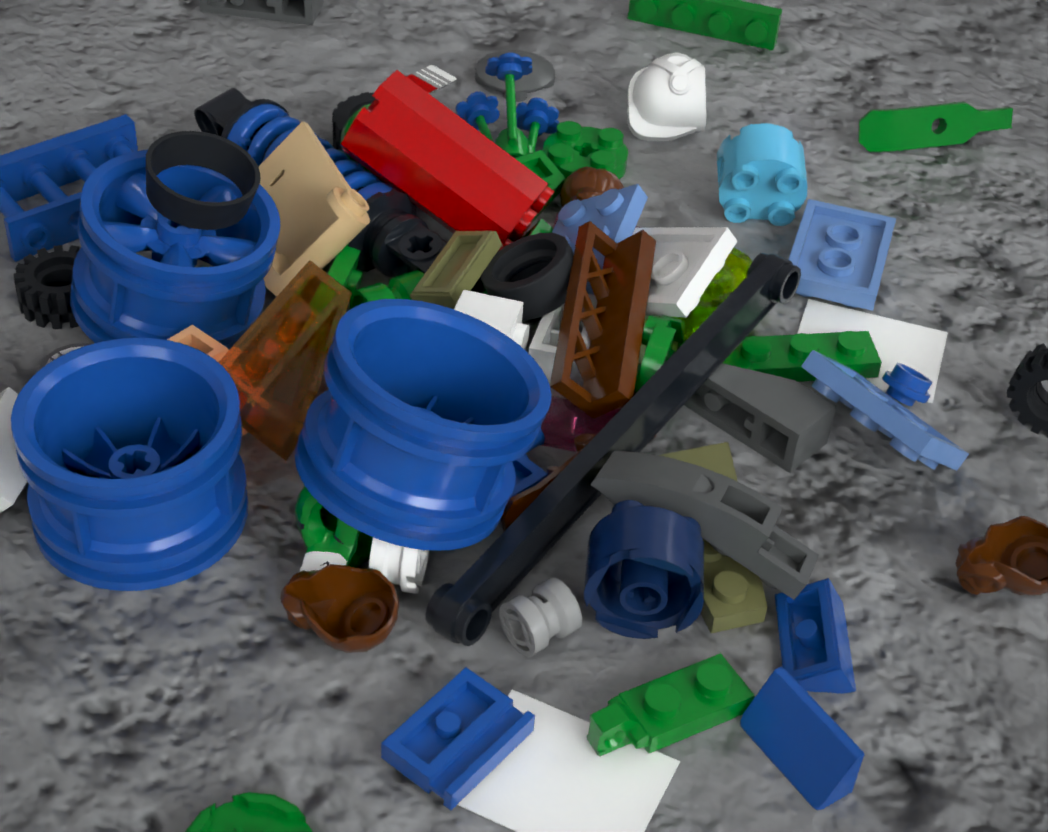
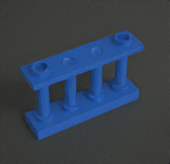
(46, 168)

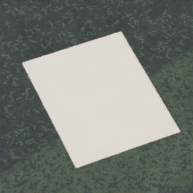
(893, 339)
(564, 786)

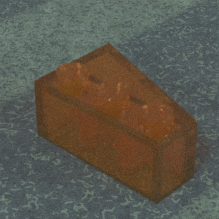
(284, 356)

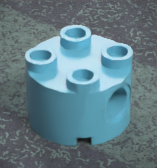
(761, 175)

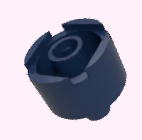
(644, 570)

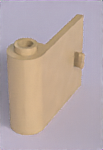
(313, 203)

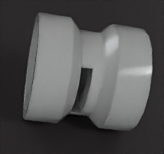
(537, 618)

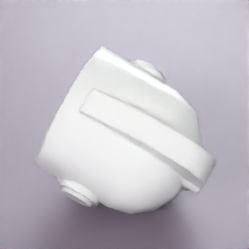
(667, 99)

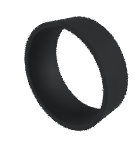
(209, 152)

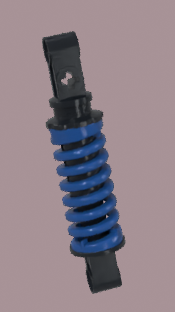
(394, 238)

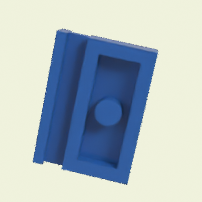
(457, 737)

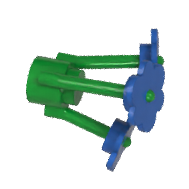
(533, 117)

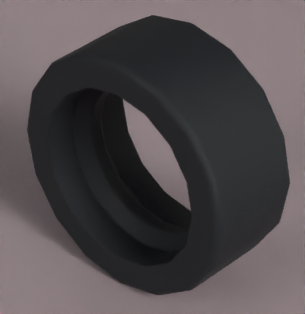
(531, 272)

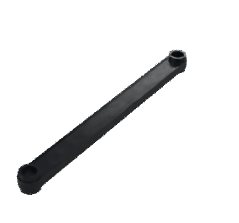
(465, 608)

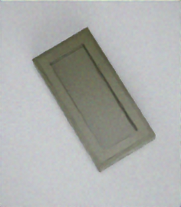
(457, 267)

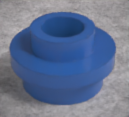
(907, 385)

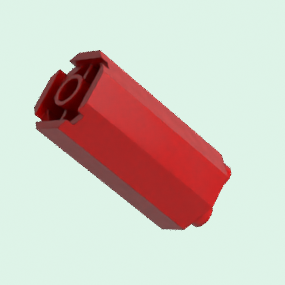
(444, 163)

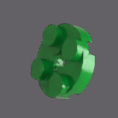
(582, 146)
(659, 338)

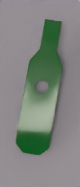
(912, 126)

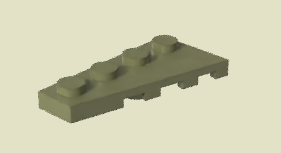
(731, 591)

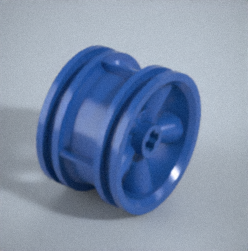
(138, 297)
(127, 418)
(420, 424)

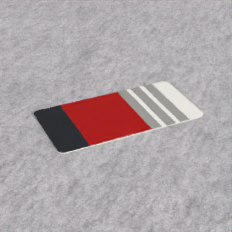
(431, 78)

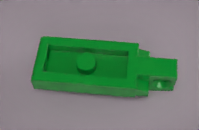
(671, 708)

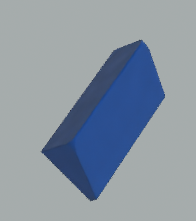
(815, 639)
(802, 740)

